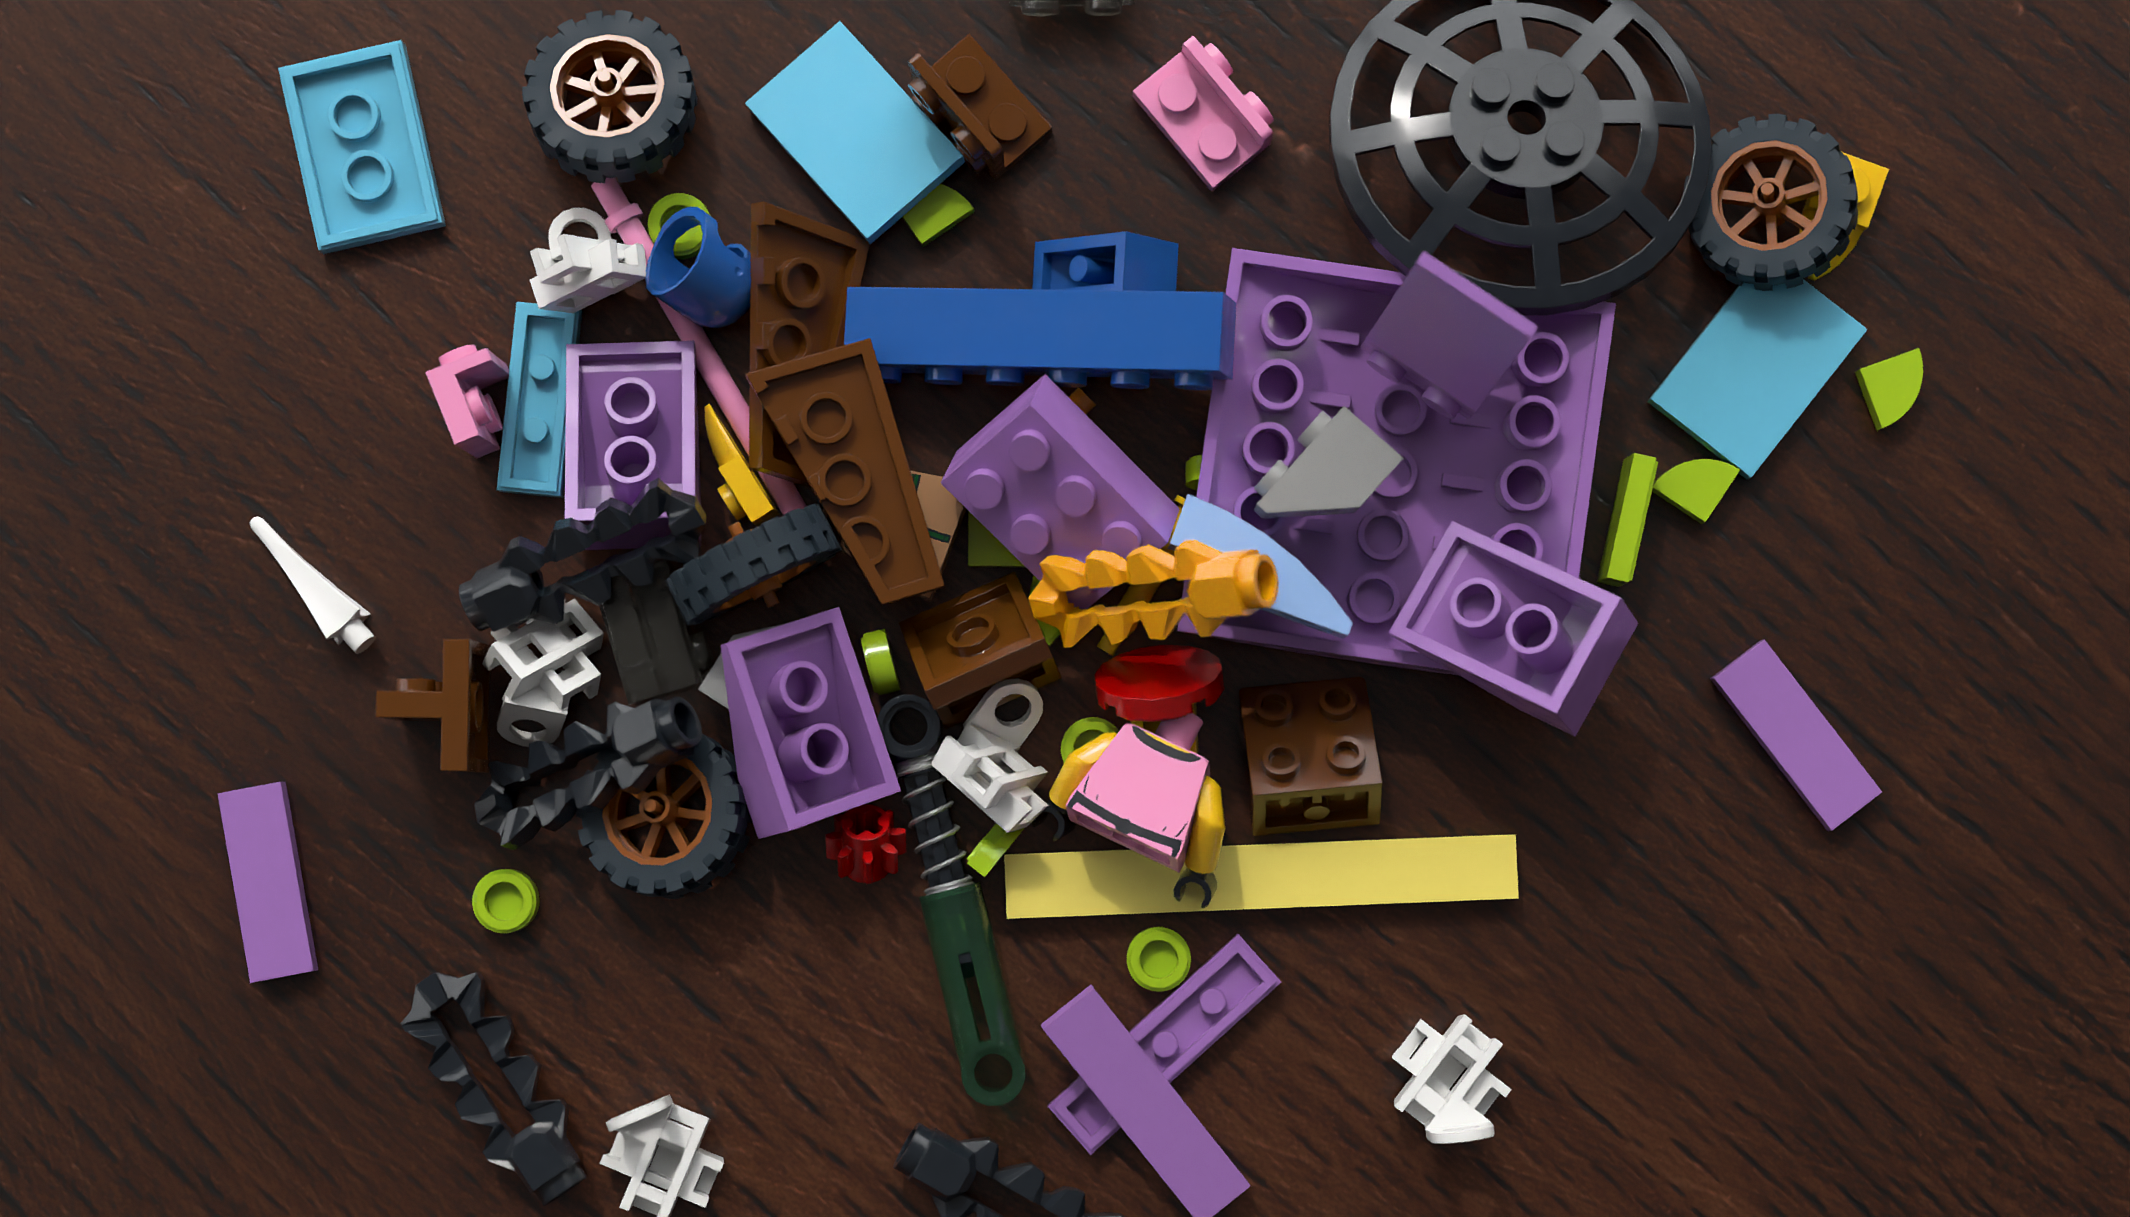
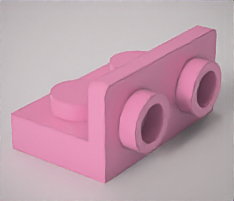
(1206, 113)
(465, 409)

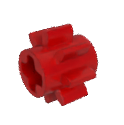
(866, 843)

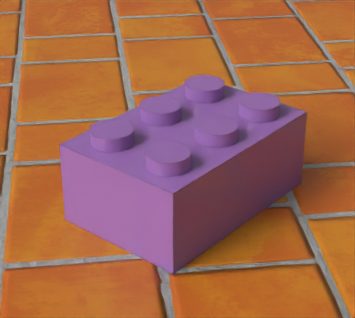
(1057, 486)

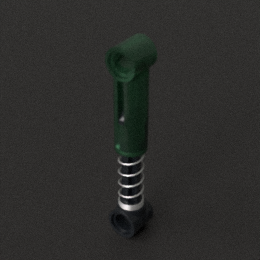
(954, 911)

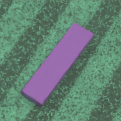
(1177, 1031)
(1145, 1104)

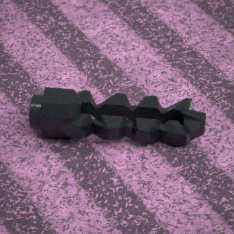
(515, 585)
(644, 738)
(539, 1152)
(949, 1167)

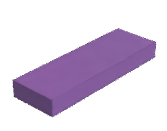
(1796, 735)
(267, 881)

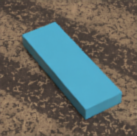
(536, 402)

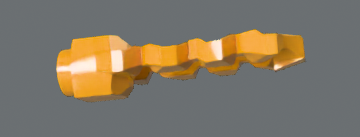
(1218, 589)

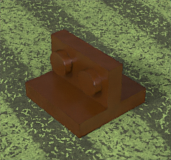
(976, 644)
(458, 701)

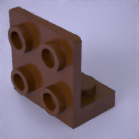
(979, 105)
(1311, 756)

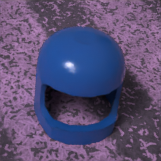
(716, 285)

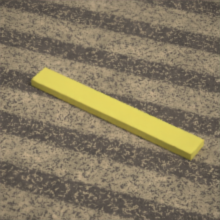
(1266, 877)

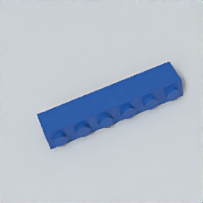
(1046, 333)

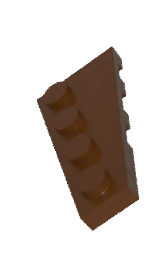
(794, 309)
(850, 451)

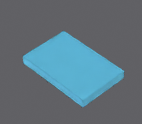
(855, 132)
(361, 147)
(1756, 370)

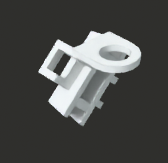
(581, 268)
(535, 687)
(984, 750)
(1435, 1067)
(676, 1161)

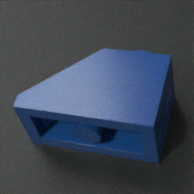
(1106, 263)

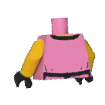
(1146, 797)

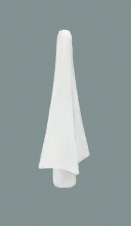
(331, 608)

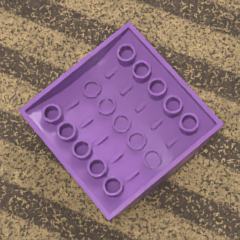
(1506, 472)

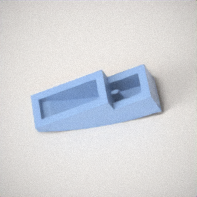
(1299, 592)

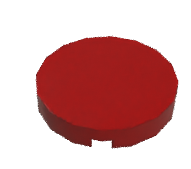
(1159, 682)

